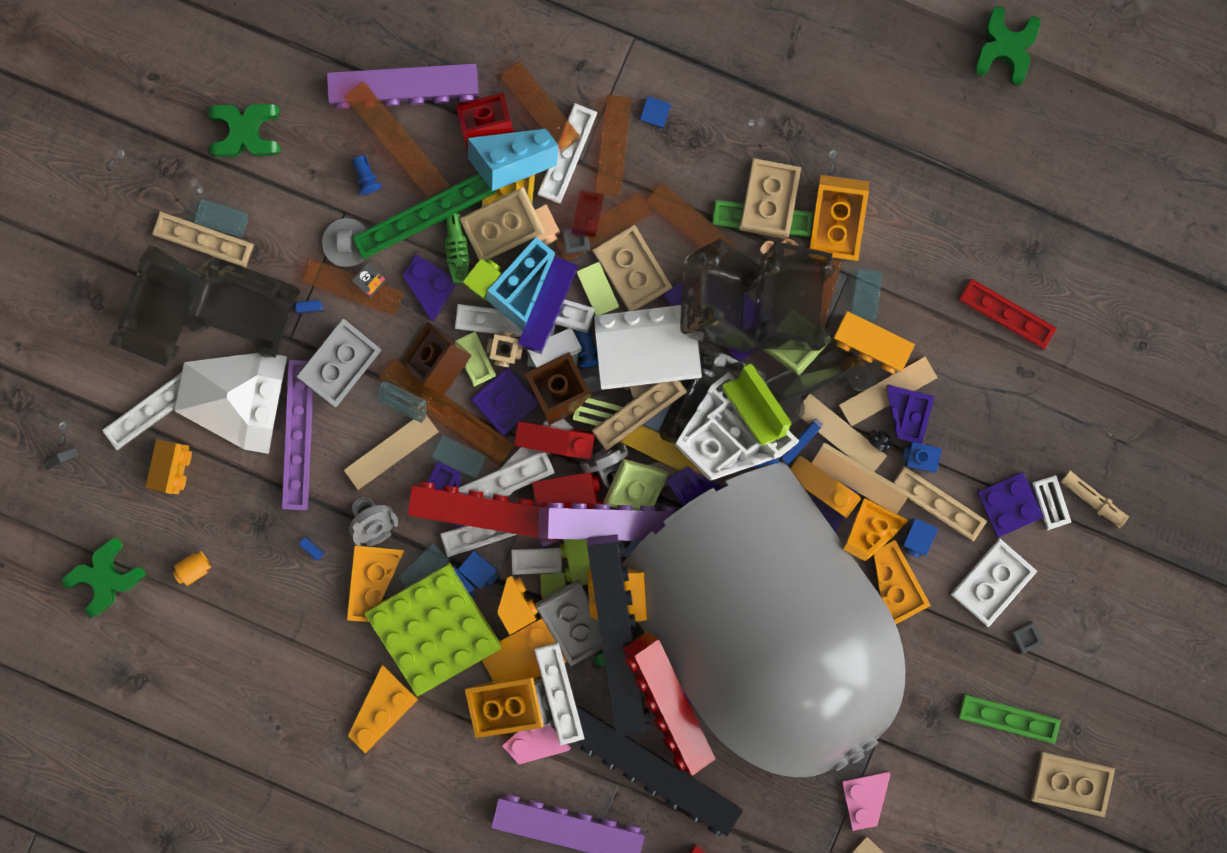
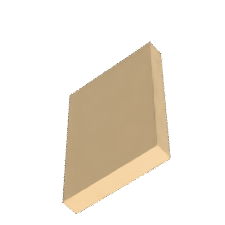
(770, 198)
(502, 225)
(632, 268)
(1072, 784)

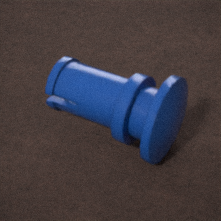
(365, 176)
(588, 353)

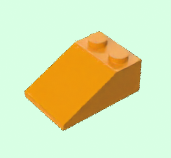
(839, 216)
(517, 654)
(503, 707)

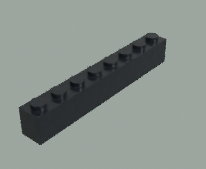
(616, 632)
(657, 775)

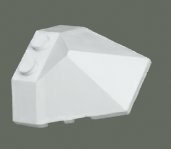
(233, 397)
(721, 441)

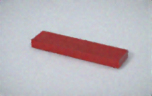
(1007, 314)

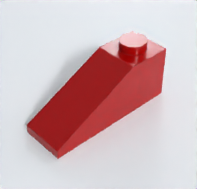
(554, 439)

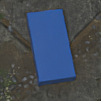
(803, 439)

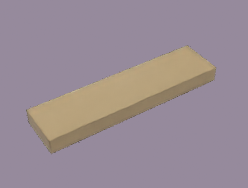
(202, 239)
(876, 397)
(637, 412)
(842, 434)
(390, 452)
(860, 478)
(940, 504)

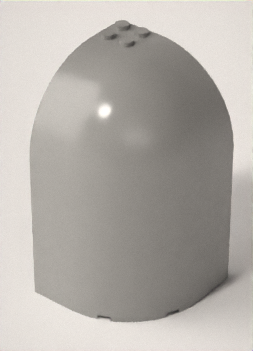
(772, 625)

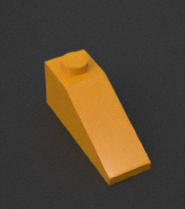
(825, 487)

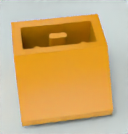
(168, 467)
(514, 607)

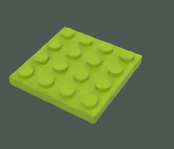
(433, 629)

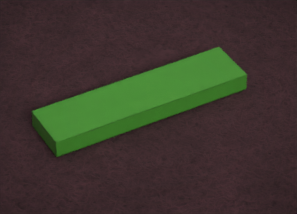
(730, 214)
(1009, 718)

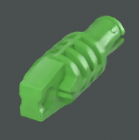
(456, 250)

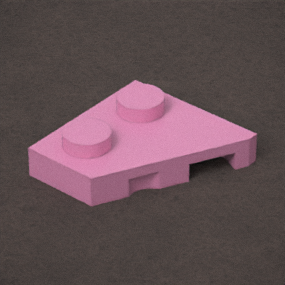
(534, 744)
(865, 799)

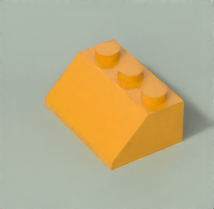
(872, 343)

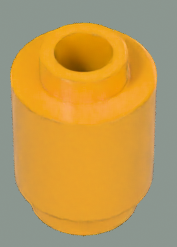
(191, 568)

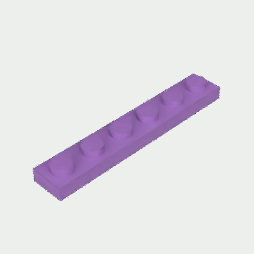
(297, 440)

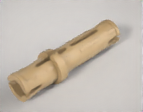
(1093, 498)

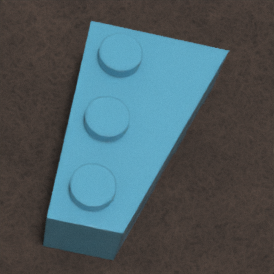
(512, 156)
(520, 284)

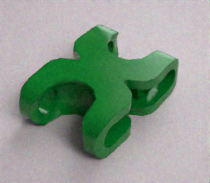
(1007, 46)
(244, 130)
(103, 577)

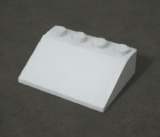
(644, 348)

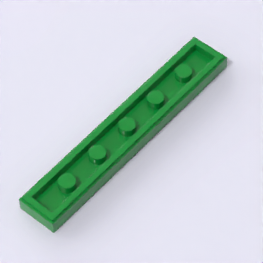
(422, 216)

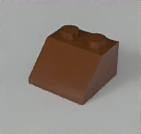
(435, 359)
(558, 387)

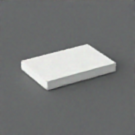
(993, 582)

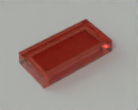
(587, 214)

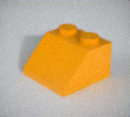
(635, 584)

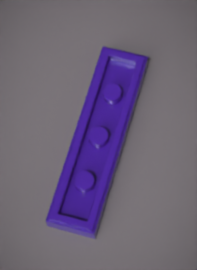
(548, 305)

